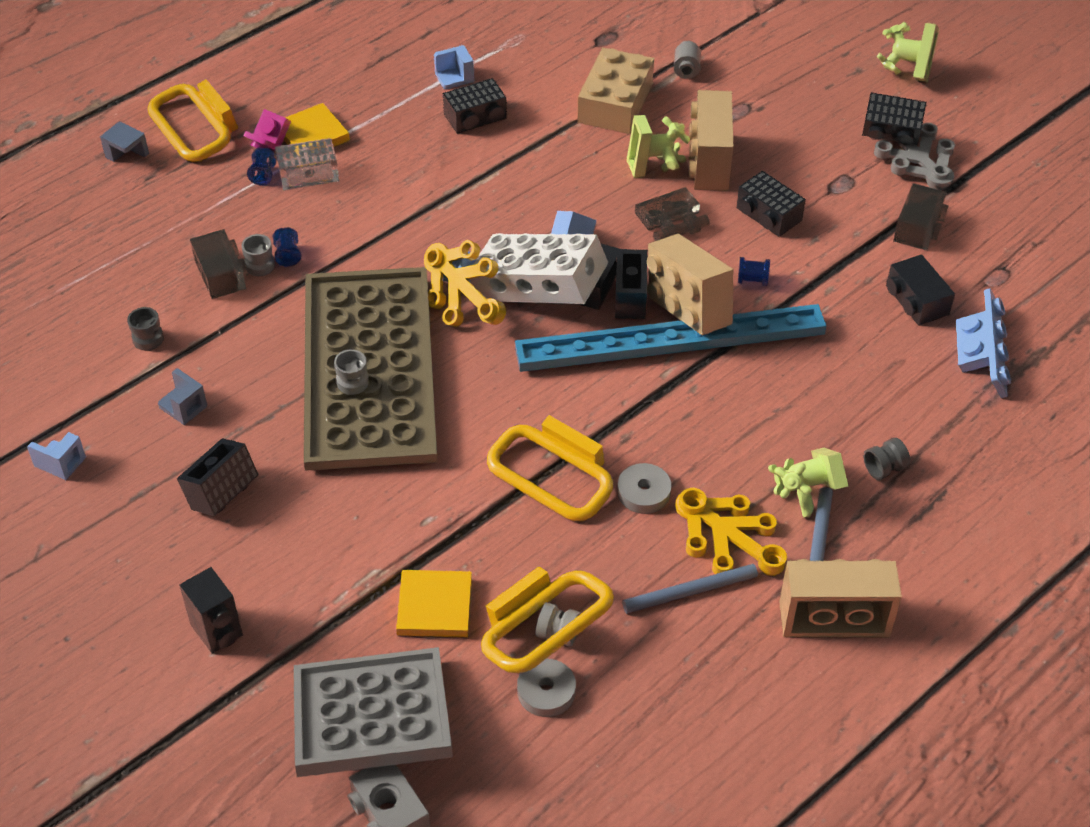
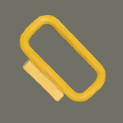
(211, 106)
(569, 446)
(527, 598)

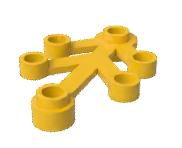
(439, 261)
(728, 528)

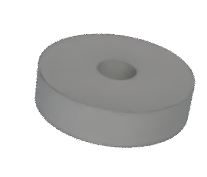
(644, 500)
(547, 702)

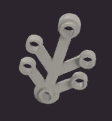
(937, 175)

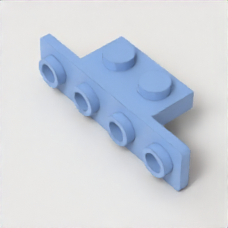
(982, 342)

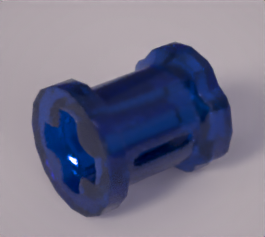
(263, 168)
(286, 251)
(753, 271)

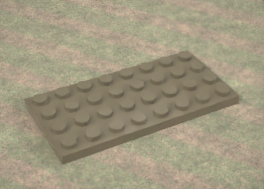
(388, 322)

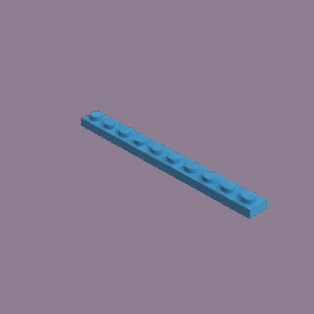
(666, 338)

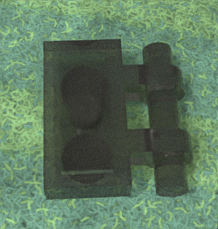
(669, 208)

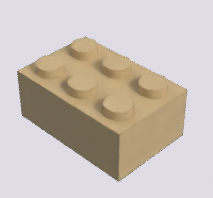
(615, 90)
(711, 140)
(690, 284)
(839, 598)

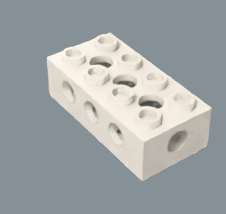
(542, 267)

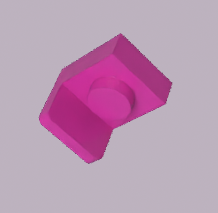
(269, 130)

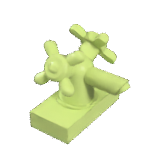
(911, 50)
(646, 144)
(823, 469)

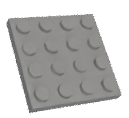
(370, 712)

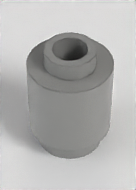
(687, 60)

